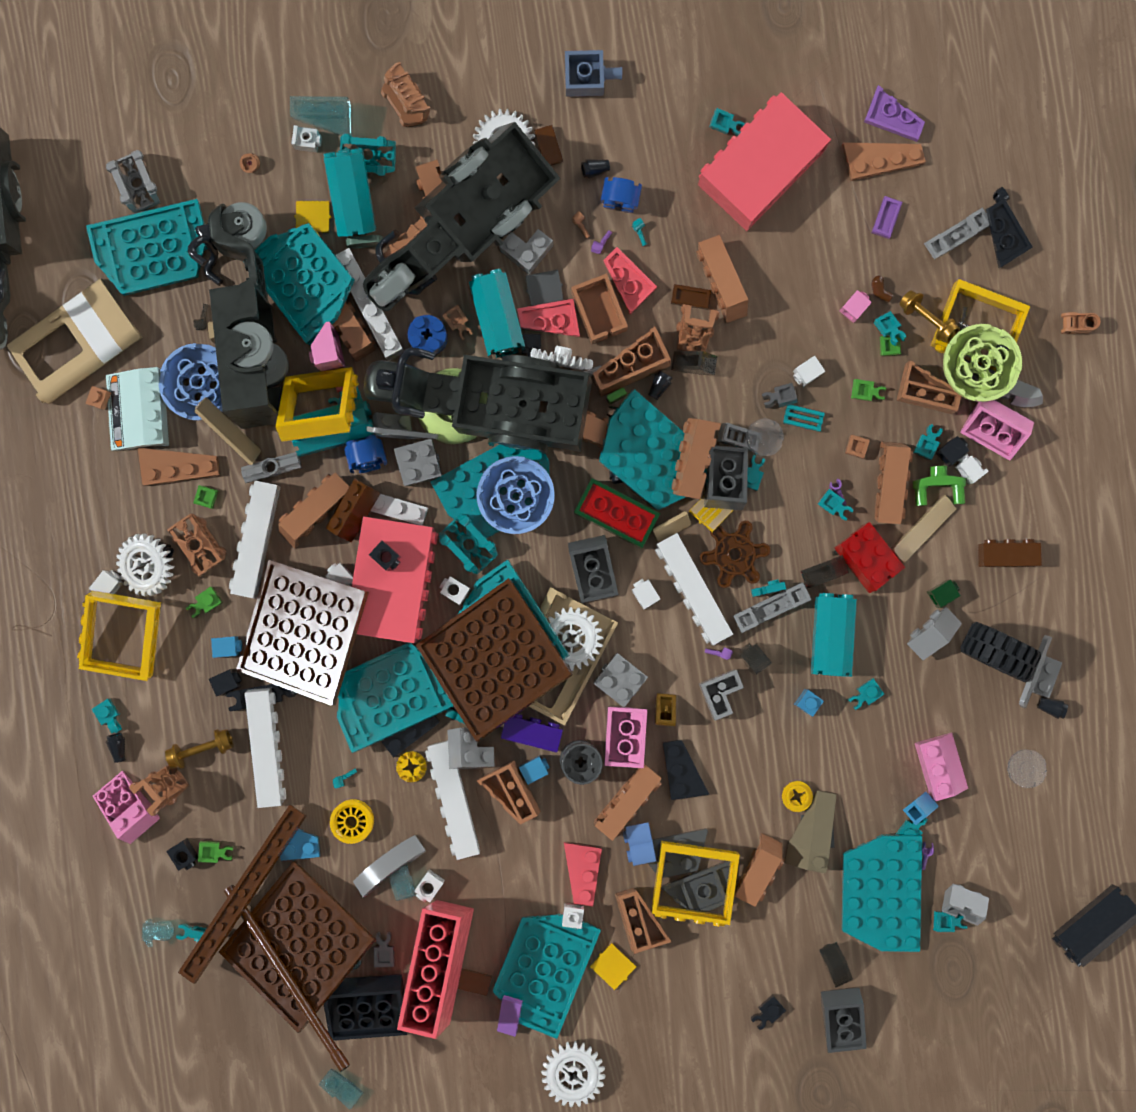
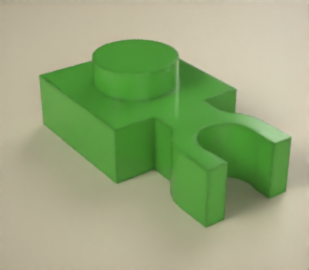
(865, 390)
(206, 601)
(210, 852)

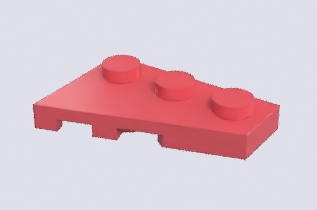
(629, 280)
(551, 318)
(583, 871)

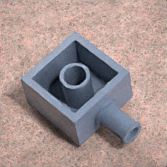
(586, 73)

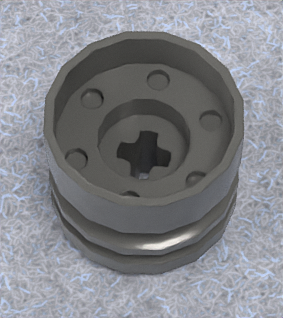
(588, 770)

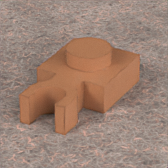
(456, 319)

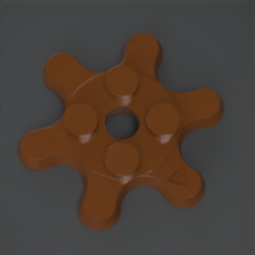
(748, 554)

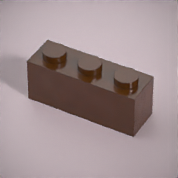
(350, 512)
(1009, 553)

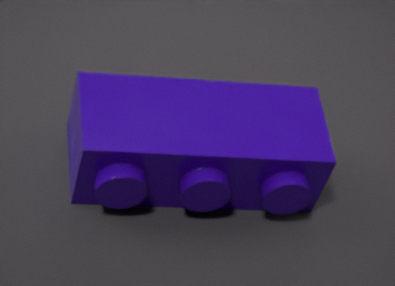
(532, 733)

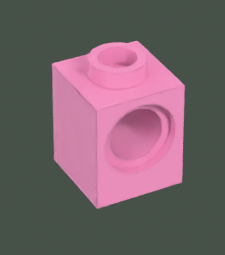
(856, 306)

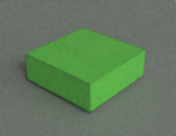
(887, 348)
(616, 396)
(205, 497)

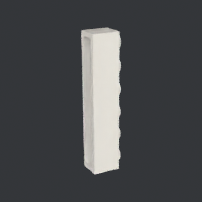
(373, 315)
(255, 539)
(694, 590)
(264, 747)
(454, 802)

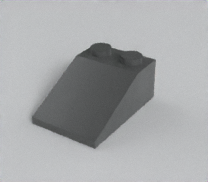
(726, 478)
(593, 568)
(843, 1020)

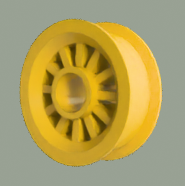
(336, 814)

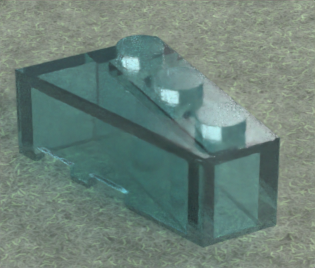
(325, 113)

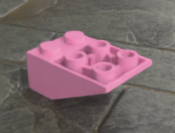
(123, 809)

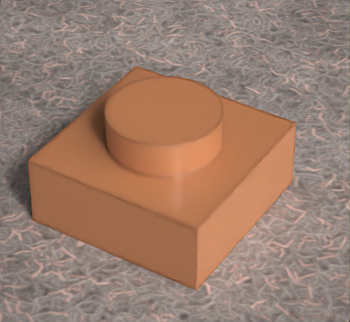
(98, 398)
(857, 446)

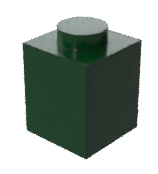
(944, 593)

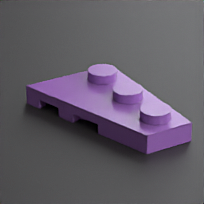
(893, 117)

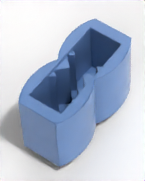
(640, 844)

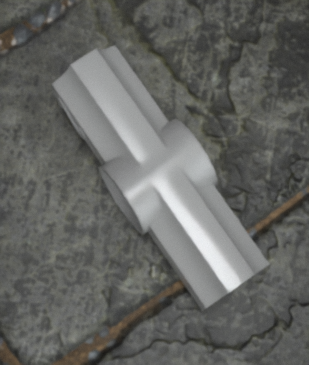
(259, 470)

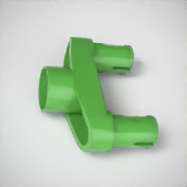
(939, 477)

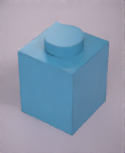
(226, 646)
(808, 702)
(534, 769)
(920, 808)

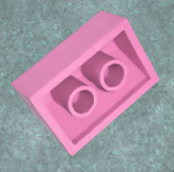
(327, 350)
(997, 428)
(625, 737)
(941, 766)

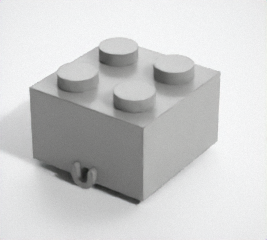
(418, 462)
(620, 680)

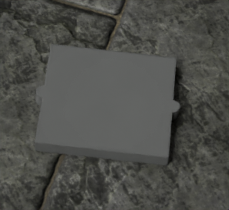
(544, 287)

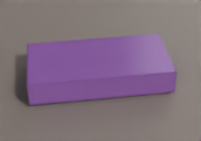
(886, 217)
(509, 1015)

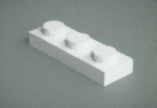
(400, 509)

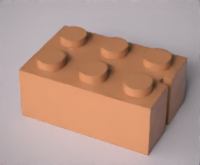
(599, 308)

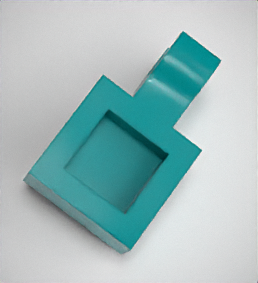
(106, 714)
(193, 932)

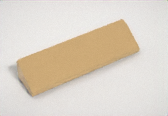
(227, 430)
(923, 528)

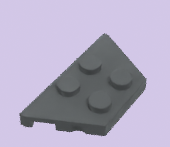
(680, 863)
(702, 889)

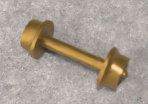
(911, 302)
(175, 756)

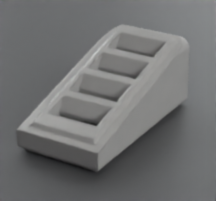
(722, 437)

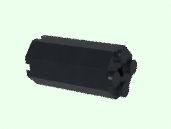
(1096, 926)

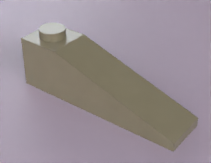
(812, 839)

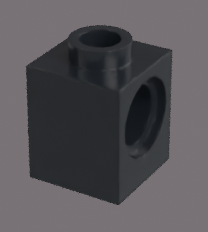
(953, 450)
(377, 552)
(225, 682)
(174, 854)

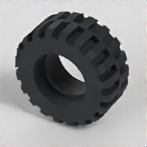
(1001, 651)

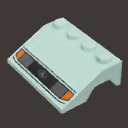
(136, 409)

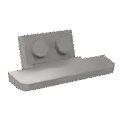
(396, 427)
(1043, 676)

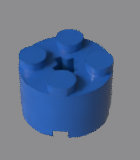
(620, 194)
(427, 324)
(365, 454)

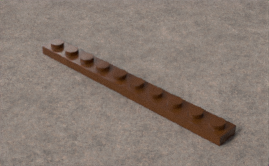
(242, 894)

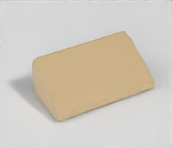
(671, 526)

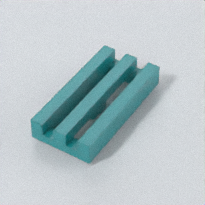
(807, 411)

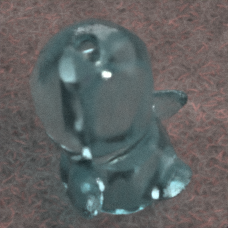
(156, 931)

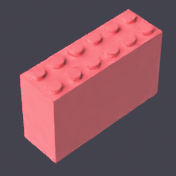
(763, 161)
(394, 596)
(435, 968)

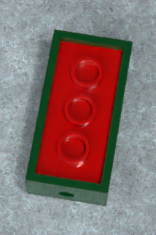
(616, 513)

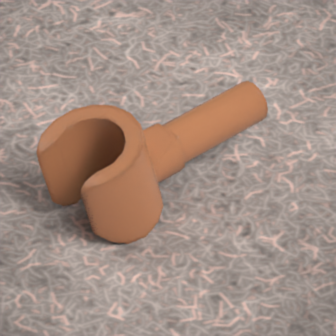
(577, 219)

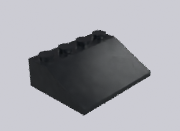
(365, 1007)

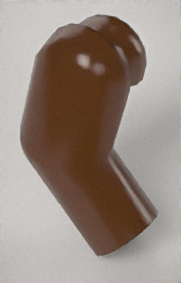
(879, 290)

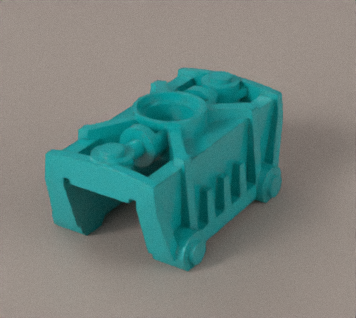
(373, 164)
(458, 548)

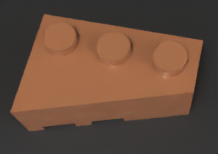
(927, 391)

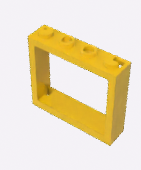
(987, 297)
(316, 426)
(150, 636)
(698, 916)

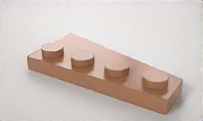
(879, 158)
(172, 466)

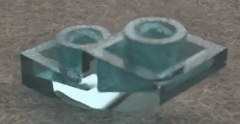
(402, 884)
(341, 1088)

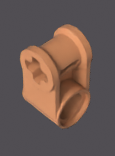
(1076, 322)

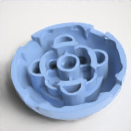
(184, 364)
(506, 474)

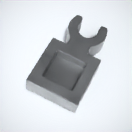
(783, 395)
(383, 953)

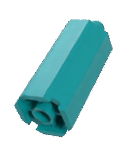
(349, 192)
(496, 314)
(321, 443)
(833, 635)

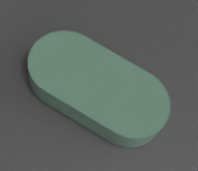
(363, 241)

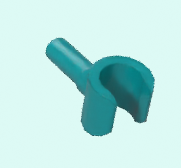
(637, 226)
(338, 781)

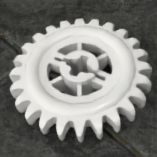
(494, 123)
(563, 358)
(157, 567)
(587, 629)
(557, 1064)

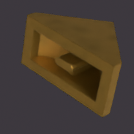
(665, 710)

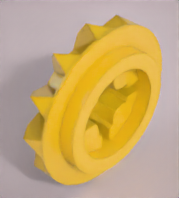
(403, 762)
(805, 799)

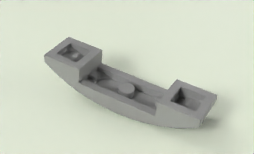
(957, 234)
(772, 607)
(388, 864)

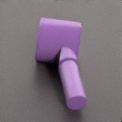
(598, 247)
(837, 490)
(725, 654)
(926, 853)

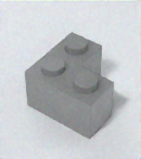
(528, 254)
(935, 633)
(715, 693)
(465, 753)

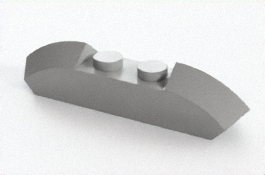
(1021, 394)

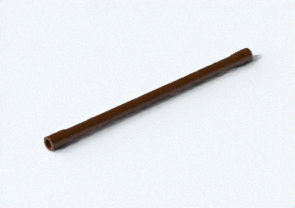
(335, 1053)

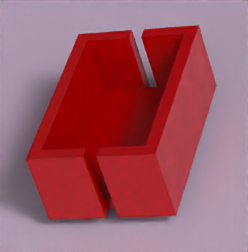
(869, 557)

